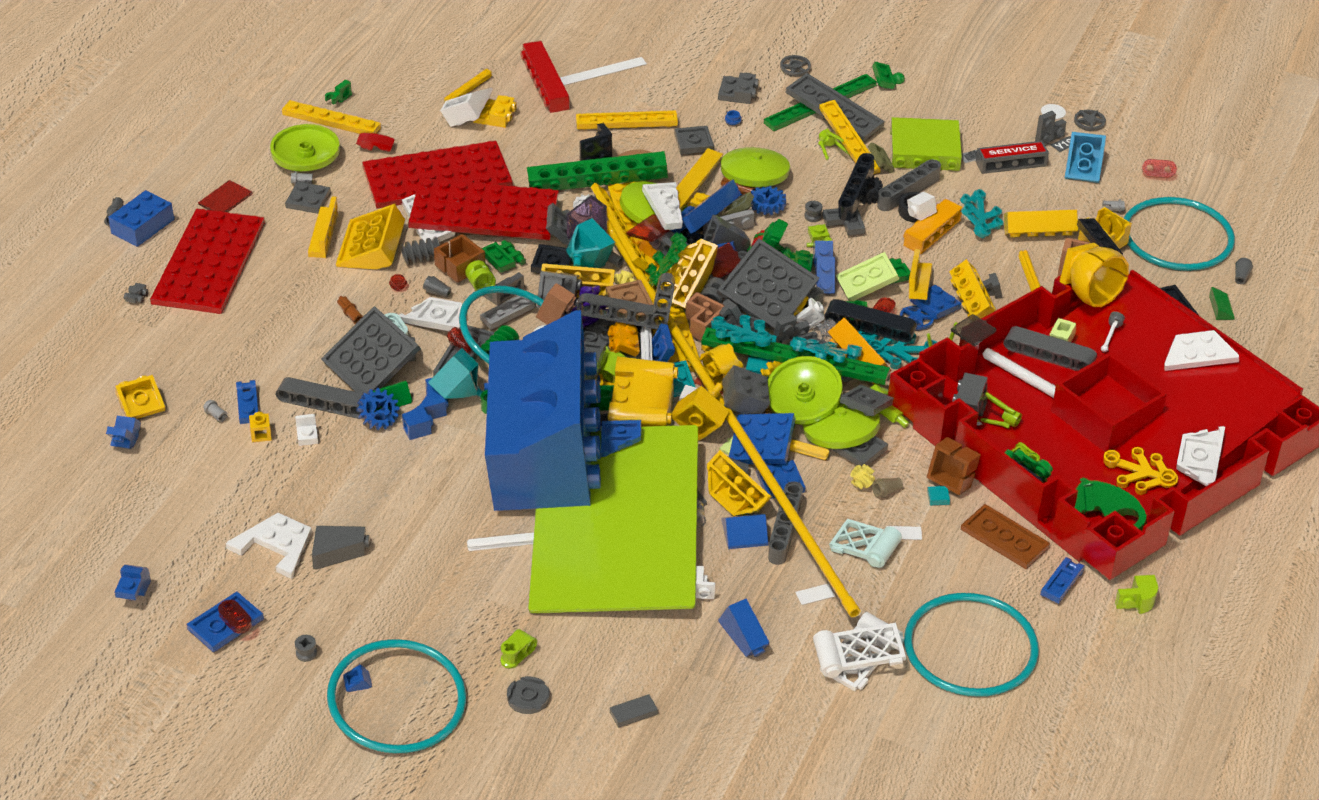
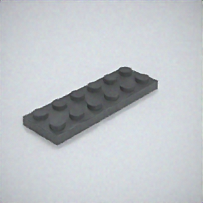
(813, 92)

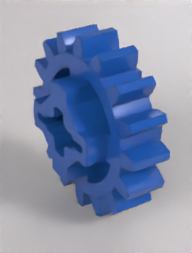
(768, 200)
(374, 400)

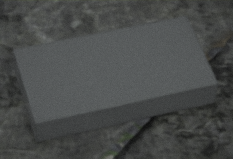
(633, 710)

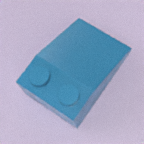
(1085, 157)

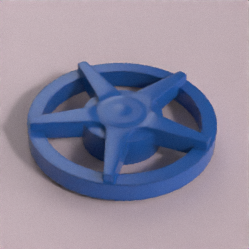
(918, 317)

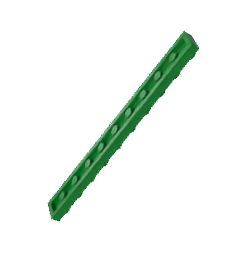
(782, 352)

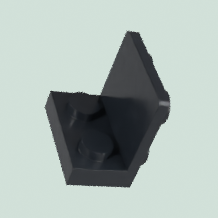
(597, 146)

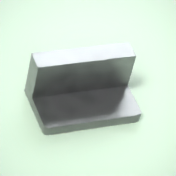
(515, 281)

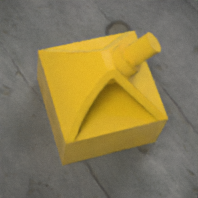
(702, 410)

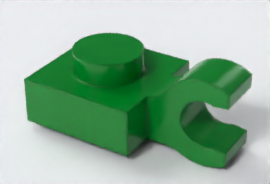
(341, 92)

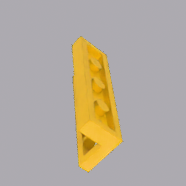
(323, 230)
(919, 278)

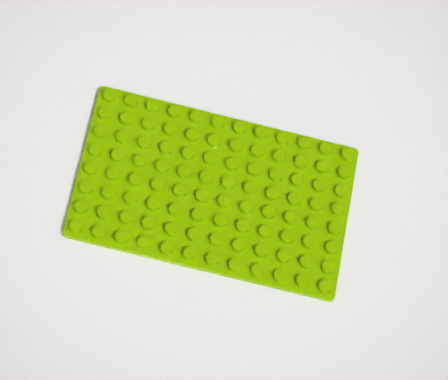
(634, 538)

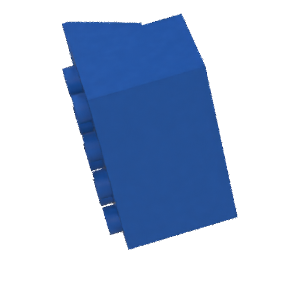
(543, 419)

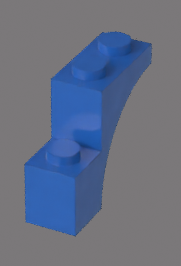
(824, 265)
(420, 419)

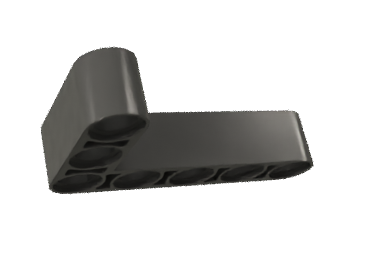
(632, 308)

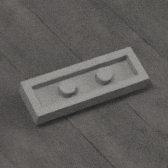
(741, 219)
(506, 311)

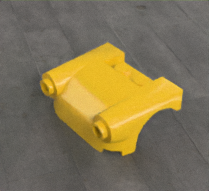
(643, 391)

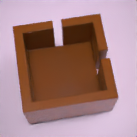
(461, 254)
(953, 466)

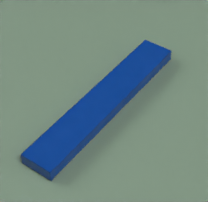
(711, 206)

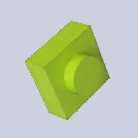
(818, 232)

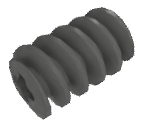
(419, 250)

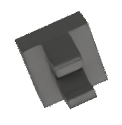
(993, 286)
(731, 310)

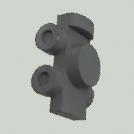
(135, 293)

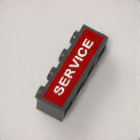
(1012, 157)

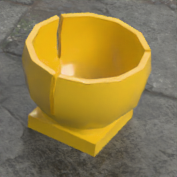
(1091, 273)

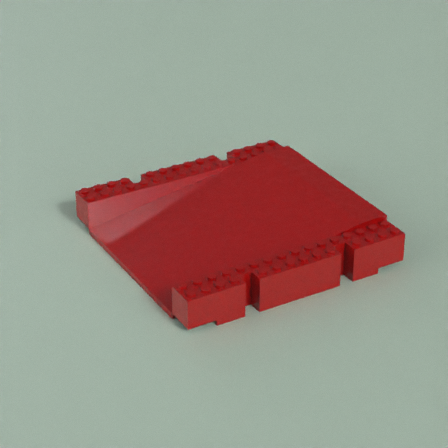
(1106, 406)

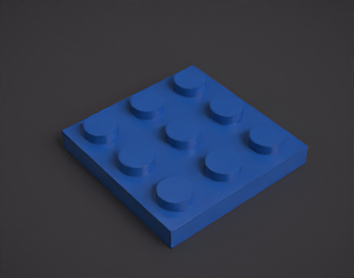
(769, 434)

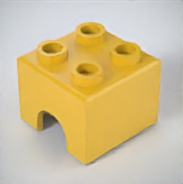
(1114, 225)

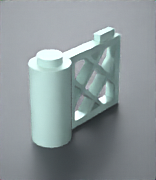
(878, 547)

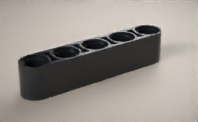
(856, 186)
(872, 320)

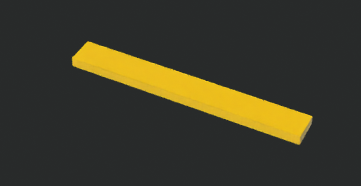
(697, 176)
(620, 227)

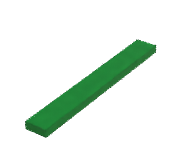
(801, 111)

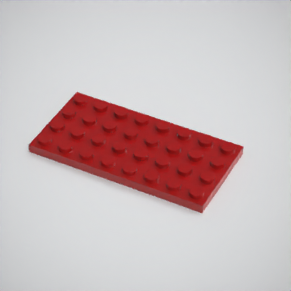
(398, 176)
(482, 208)
(208, 261)

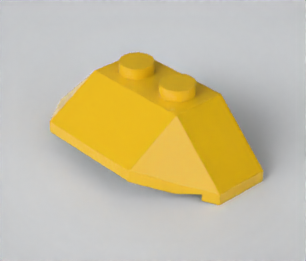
(692, 270)
(589, 276)
(733, 487)

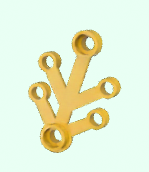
(1141, 471)

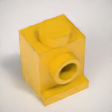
(258, 422)

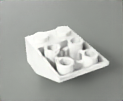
(465, 107)

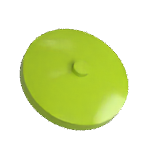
(305, 147)
(755, 167)
(635, 203)
(806, 388)
(843, 428)

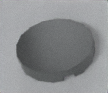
(528, 695)

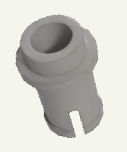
(301, 177)
(1114, 205)
(211, 407)

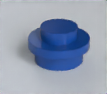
(733, 117)

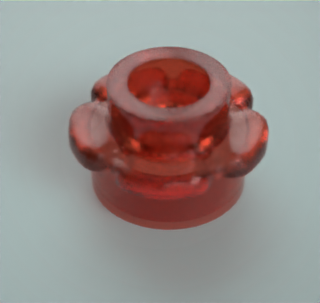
(397, 282)

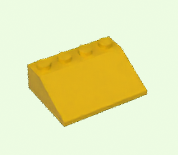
(372, 239)

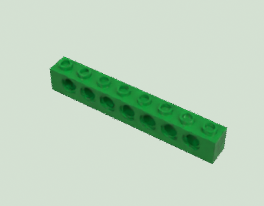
(600, 171)

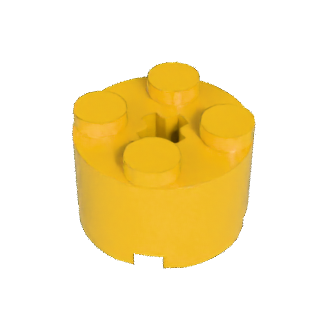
(719, 362)

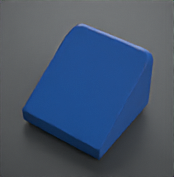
(357, 679)

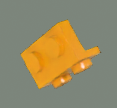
(623, 338)

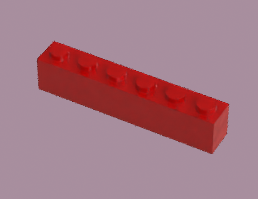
(545, 76)

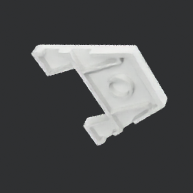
(279, 535)

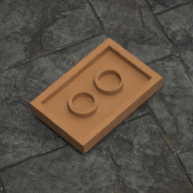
(630, 291)

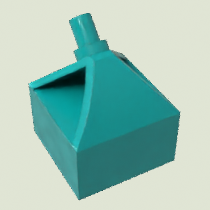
(590, 245)
(457, 377)

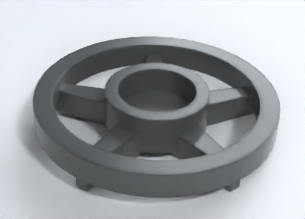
(795, 65)
(1090, 120)

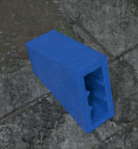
(744, 628)

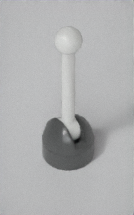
(1115, 320)

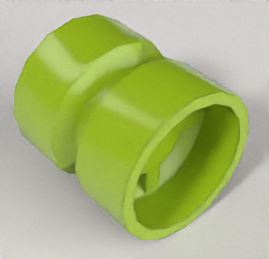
(479, 275)

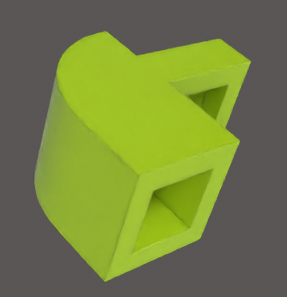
(1140, 596)

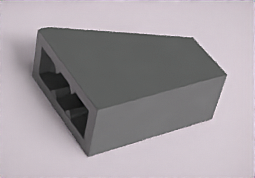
(721, 231)
(338, 544)

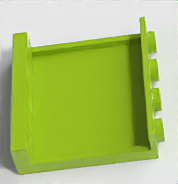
(923, 140)

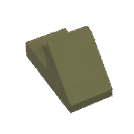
(741, 204)

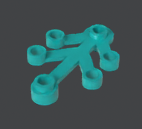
(981, 228)
(744, 334)
(899, 349)
(821, 350)

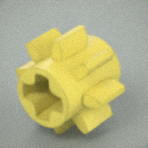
(623, 277)
(862, 476)

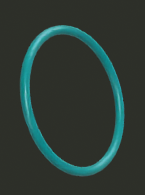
(1179, 266)
(477, 294)
(966, 691)
(390, 748)

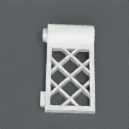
(865, 621)
(831, 654)

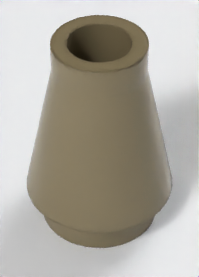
(886, 486)

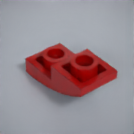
(368, 140)

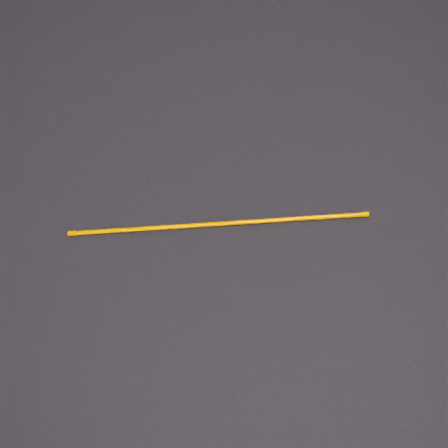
(846, 600)

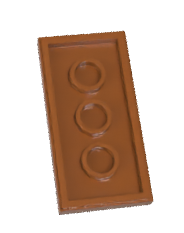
(1005, 536)

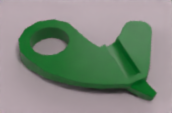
(1108, 498)

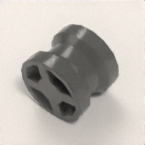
(813, 211)
(305, 648)

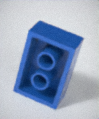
(141, 218)

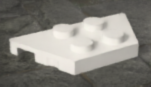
(434, 314)
(1199, 350)
(1201, 455)

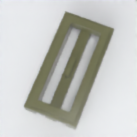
(881, 157)

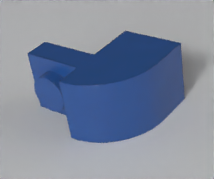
(124, 432)
(133, 582)

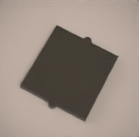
(973, 330)

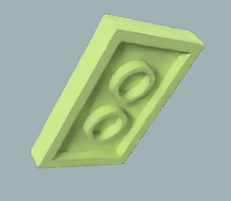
(867, 277)

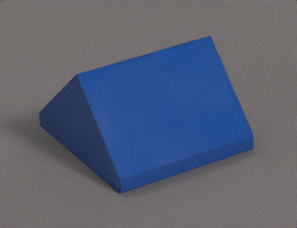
(745, 531)

